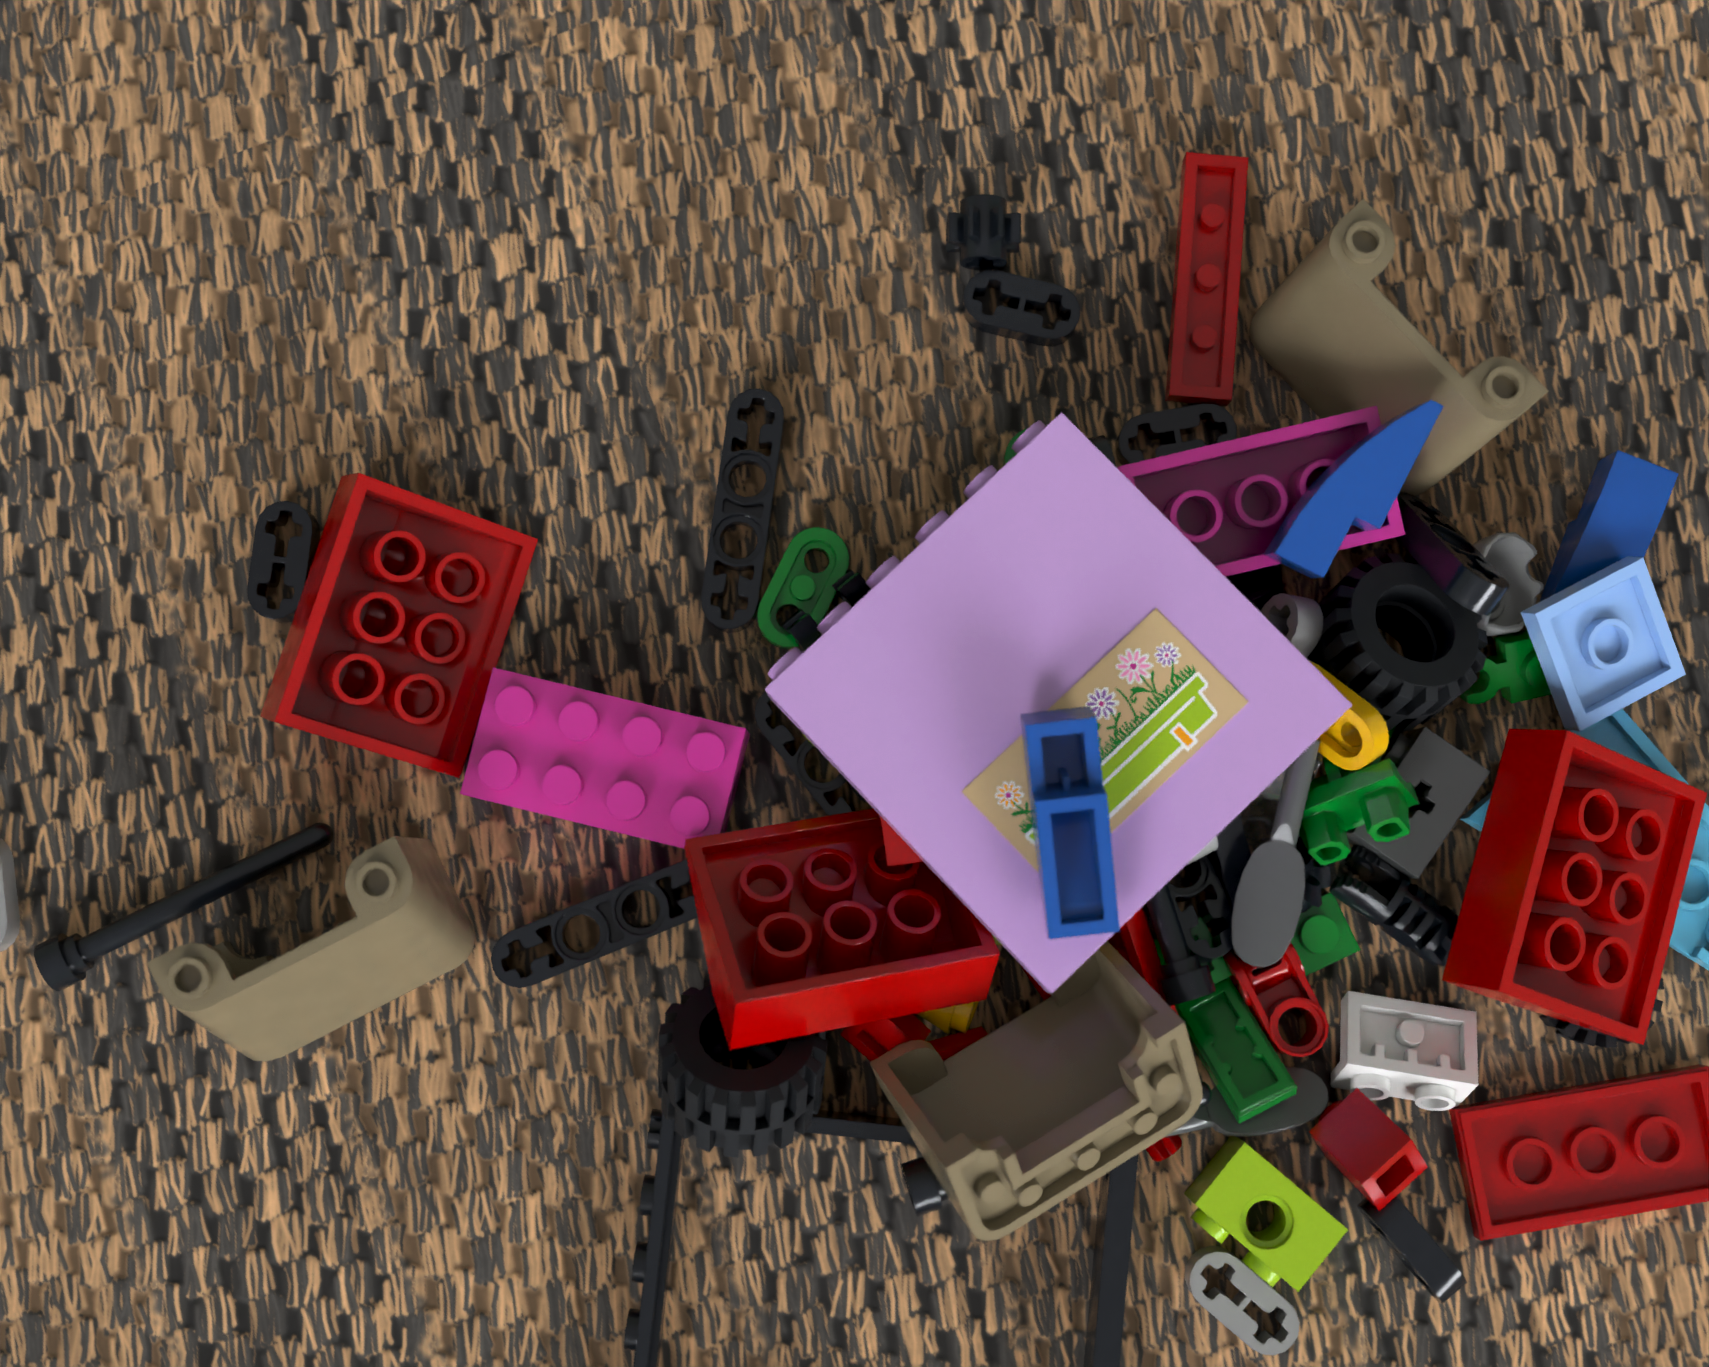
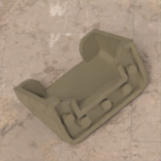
(1355, 350)
(402, 938)
(1047, 1095)

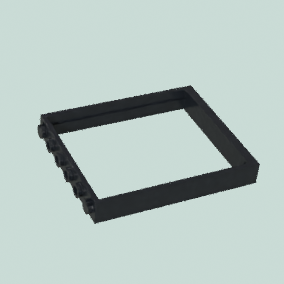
(660, 1196)

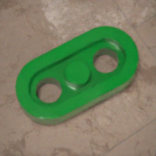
(799, 587)

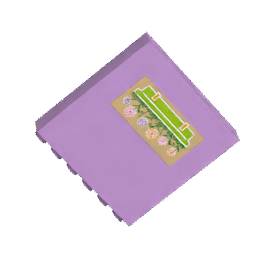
(1039, 600)

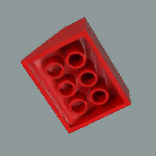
(399, 625)
(1575, 883)
(823, 935)

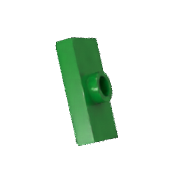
(1236, 1051)

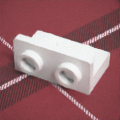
(1406, 1051)

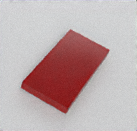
(1585, 1152)

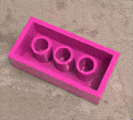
(1240, 490)
(603, 760)

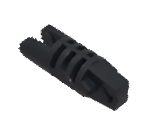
(1397, 906)

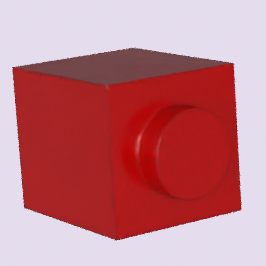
(1368, 1148)

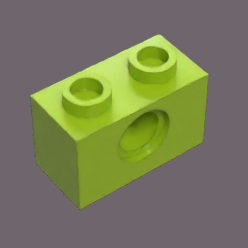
(1300, 1230)

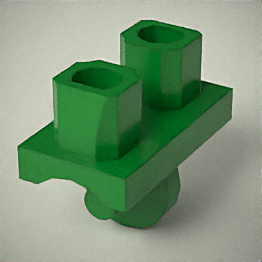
(1355, 798)

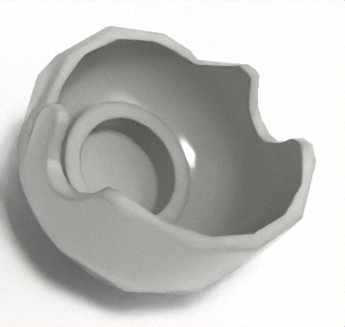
(1510, 557)

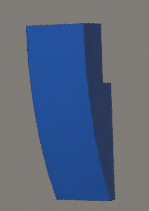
(1352, 492)
(1614, 520)
(1070, 822)

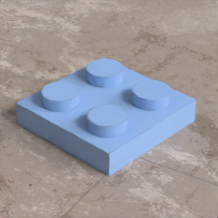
(1603, 643)

